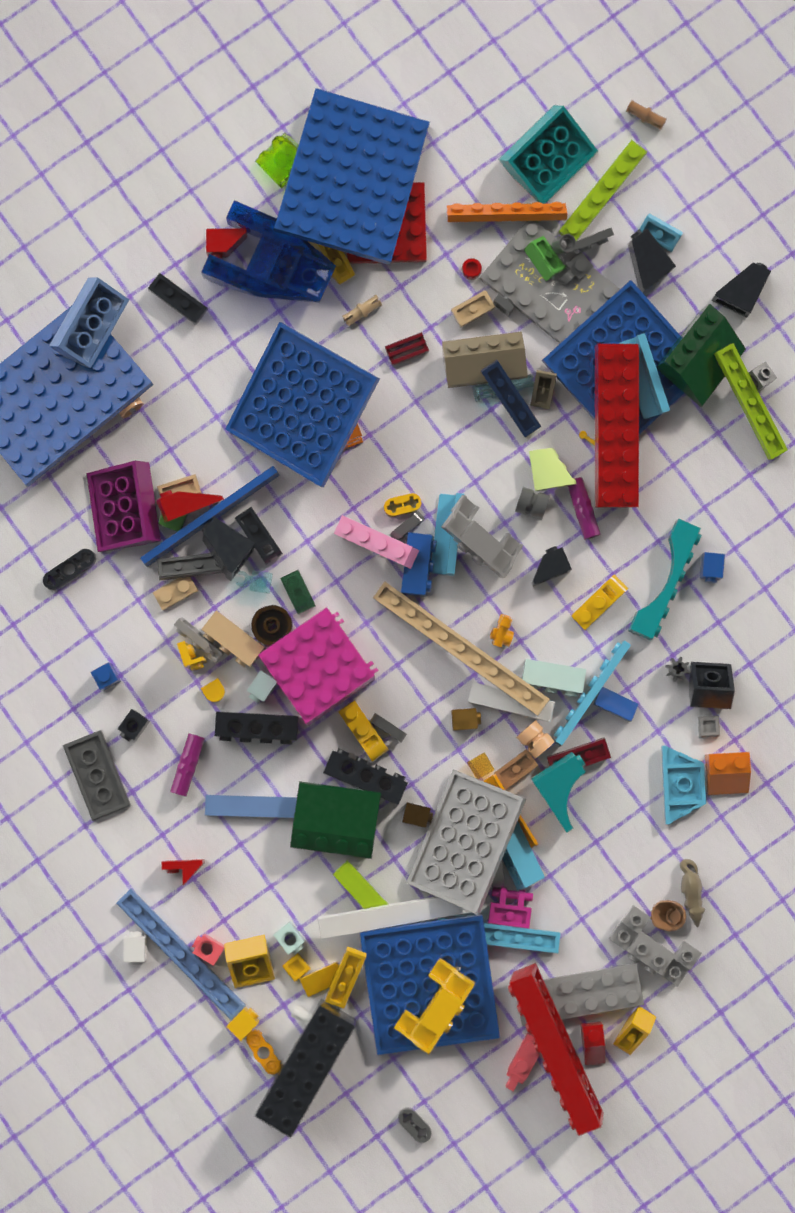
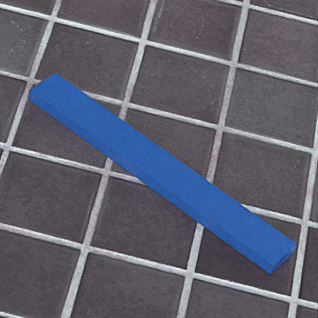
(216, 511)

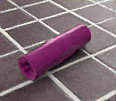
(584, 509)
(187, 764)

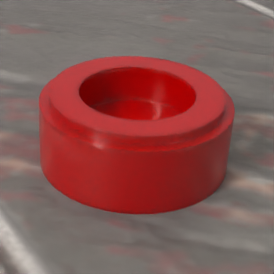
(471, 268)

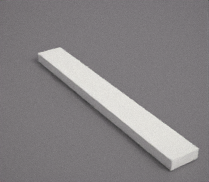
(386, 916)

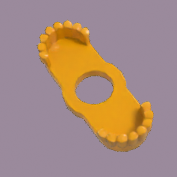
(255, 1041)

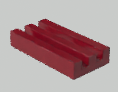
(422, 342)

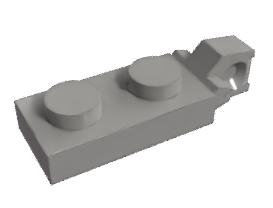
(186, 629)

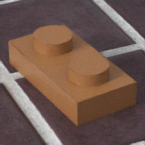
(516, 769)

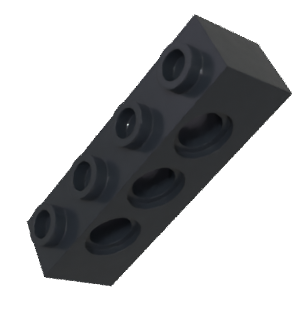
(225, 719)
(334, 769)

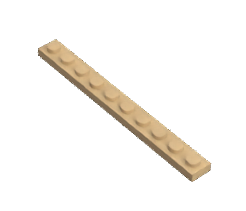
(461, 648)

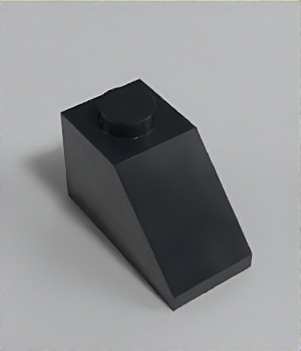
(551, 565)

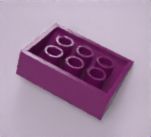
(123, 506)

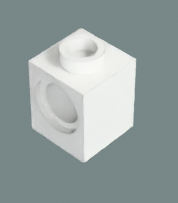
(135, 947)

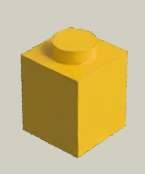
(243, 1023)

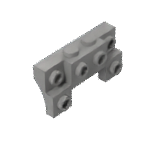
(478, 542)
(656, 957)

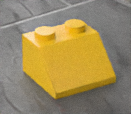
(249, 961)

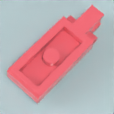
(522, 1062)

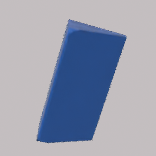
(616, 704)

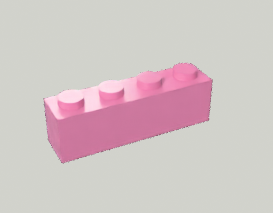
(376, 542)

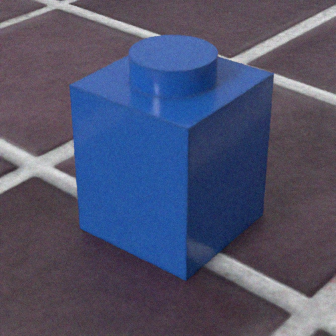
(712, 567)
(105, 676)

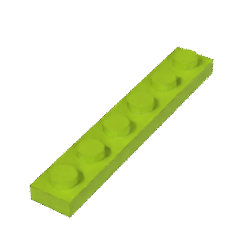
(603, 190)
(750, 401)

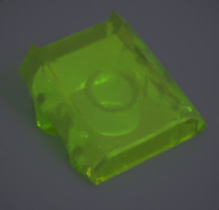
(279, 159)

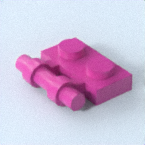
(510, 914)

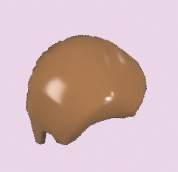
(668, 915)

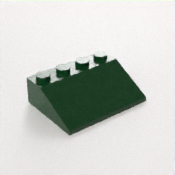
(692, 359)
(335, 820)

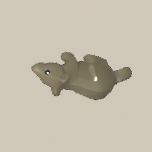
(692, 888)

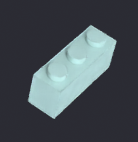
(554, 677)

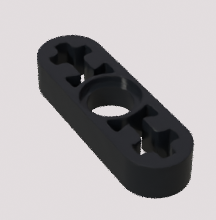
(53, 572)

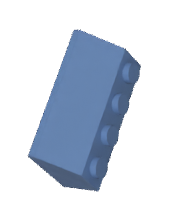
(89, 322)

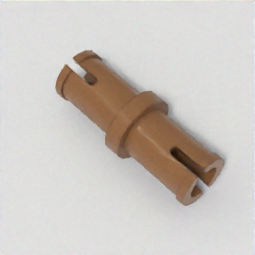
(646, 115)

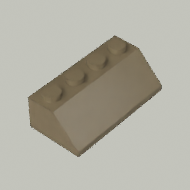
(468, 356)

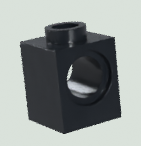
(142, 723)

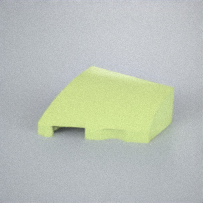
(549, 470)

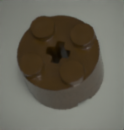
(268, 615)

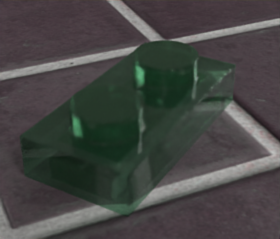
(298, 592)

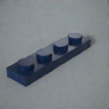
(510, 398)

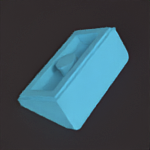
(664, 233)

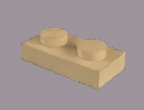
(473, 308)
(175, 592)

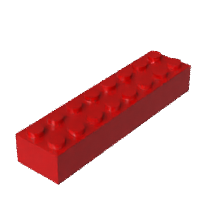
(617, 425)
(556, 1049)

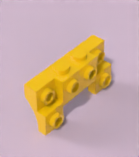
(443, 1007)

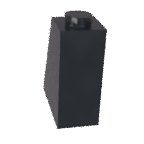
(648, 259)
(743, 290)
(227, 547)

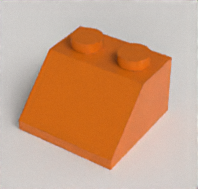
(728, 773)

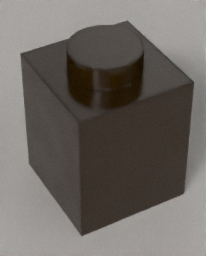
(417, 815)

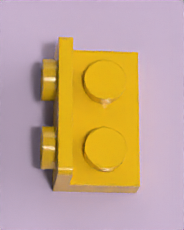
(188, 654)

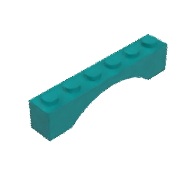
(681, 542)

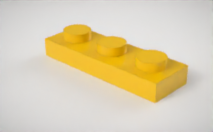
(345, 977)

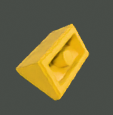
(319, 979)

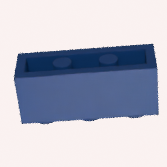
(416, 579)

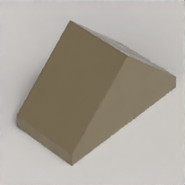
(543, 389)

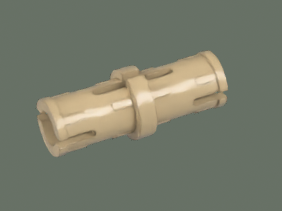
(362, 310)

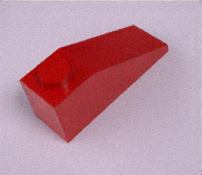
(181, 503)

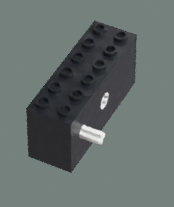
(305, 1066)

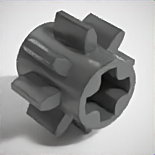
(672, 672)

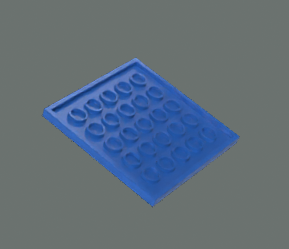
(617, 320)
(302, 404)
(399, 980)

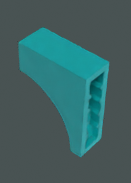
(556, 783)

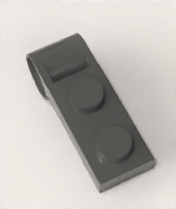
(582, 244)

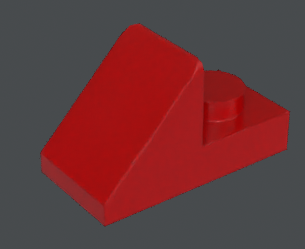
(188, 867)

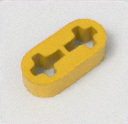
(404, 509)

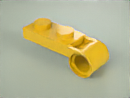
(599, 602)
(363, 731)

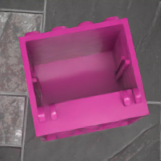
(317, 666)

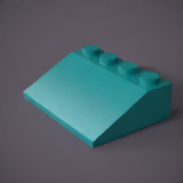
(548, 154)

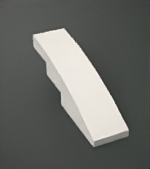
(499, 700)

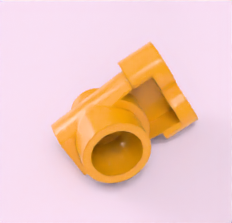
(501, 634)

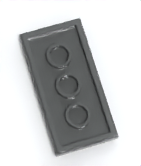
(96, 775)

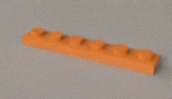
(506, 212)

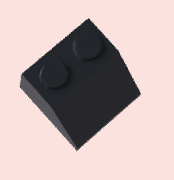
(711, 685)

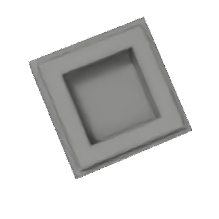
(708, 726)

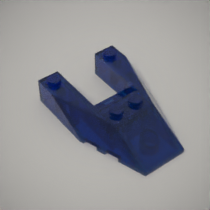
(280, 264)

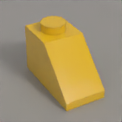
(635, 1030)

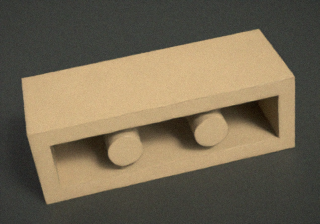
(232, 639)

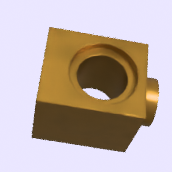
(465, 719)

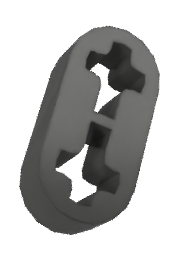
(407, 526)
(388, 727)
(418, 1121)

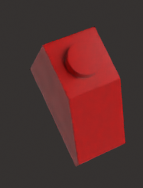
(224, 241)
(593, 1043)

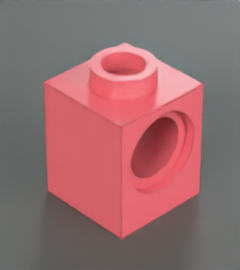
(217, 949)

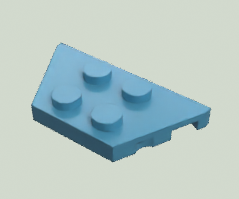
(681, 784)

